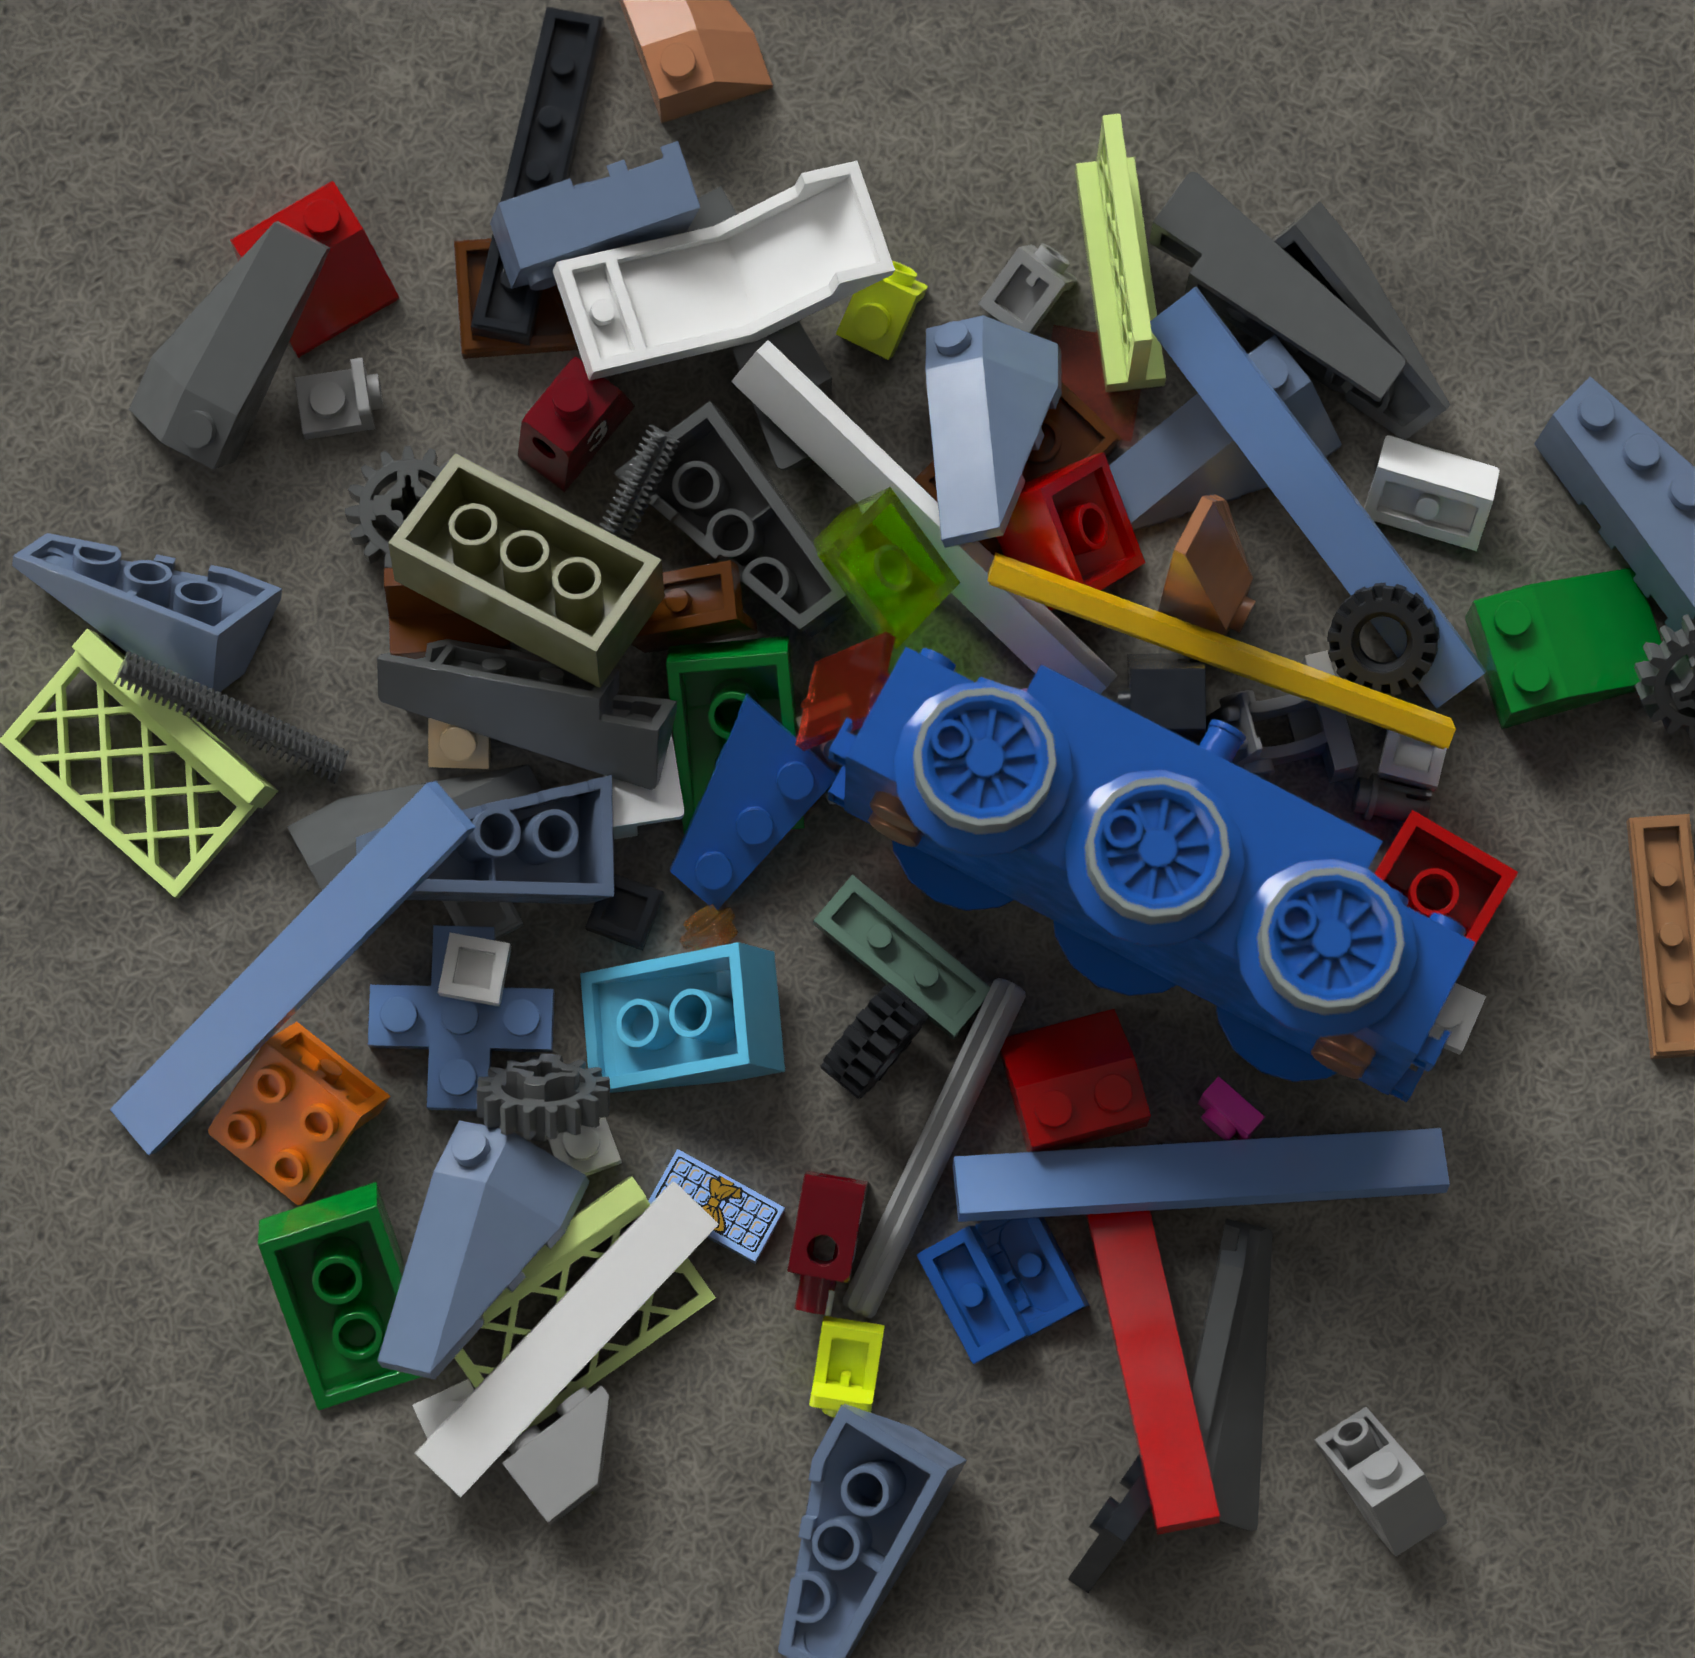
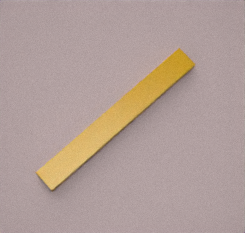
(1221, 651)

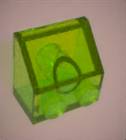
(885, 564)

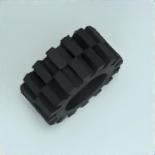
(1383, 602)
(874, 1041)

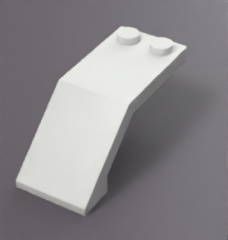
(727, 279)

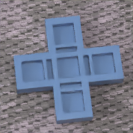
(457, 1030)

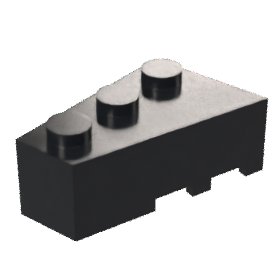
(1167, 692)

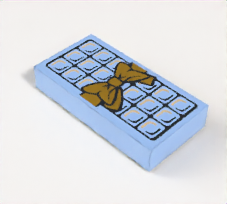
(742, 1214)

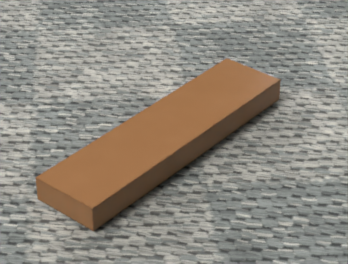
(1666, 929)

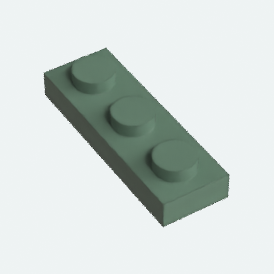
(902, 956)

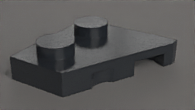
(1114, 1526)

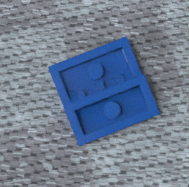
(1002, 1283)

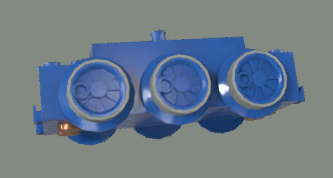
(1155, 866)

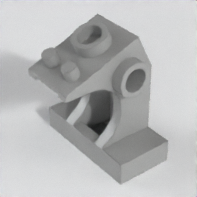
(1313, 728)

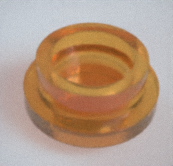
(709, 928)

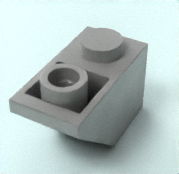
(567, 1458)
(1382, 1481)

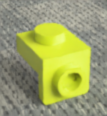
(882, 311)
(846, 1365)

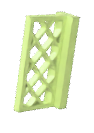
(1119, 264)
(181, 734)
(587, 1230)

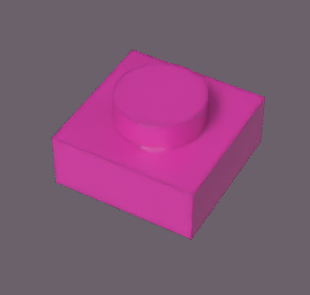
(1229, 1112)

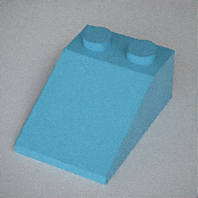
(684, 1019)

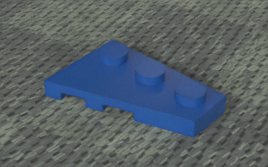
(749, 804)

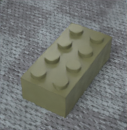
(527, 570)

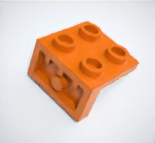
(295, 1111)

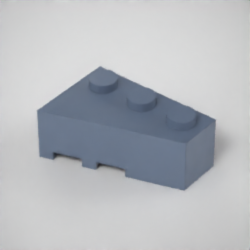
(593, 216)

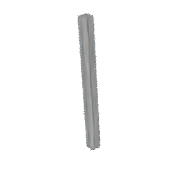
(934, 1148)

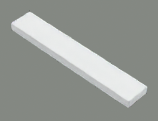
(566, 1339)

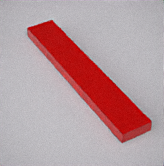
(1153, 1371)

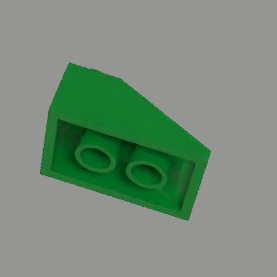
(1561, 643)
(709, 690)
(337, 1286)

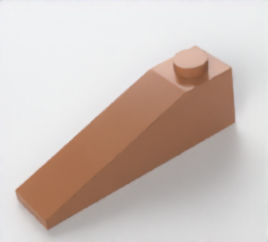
(694, 54)
(1209, 572)

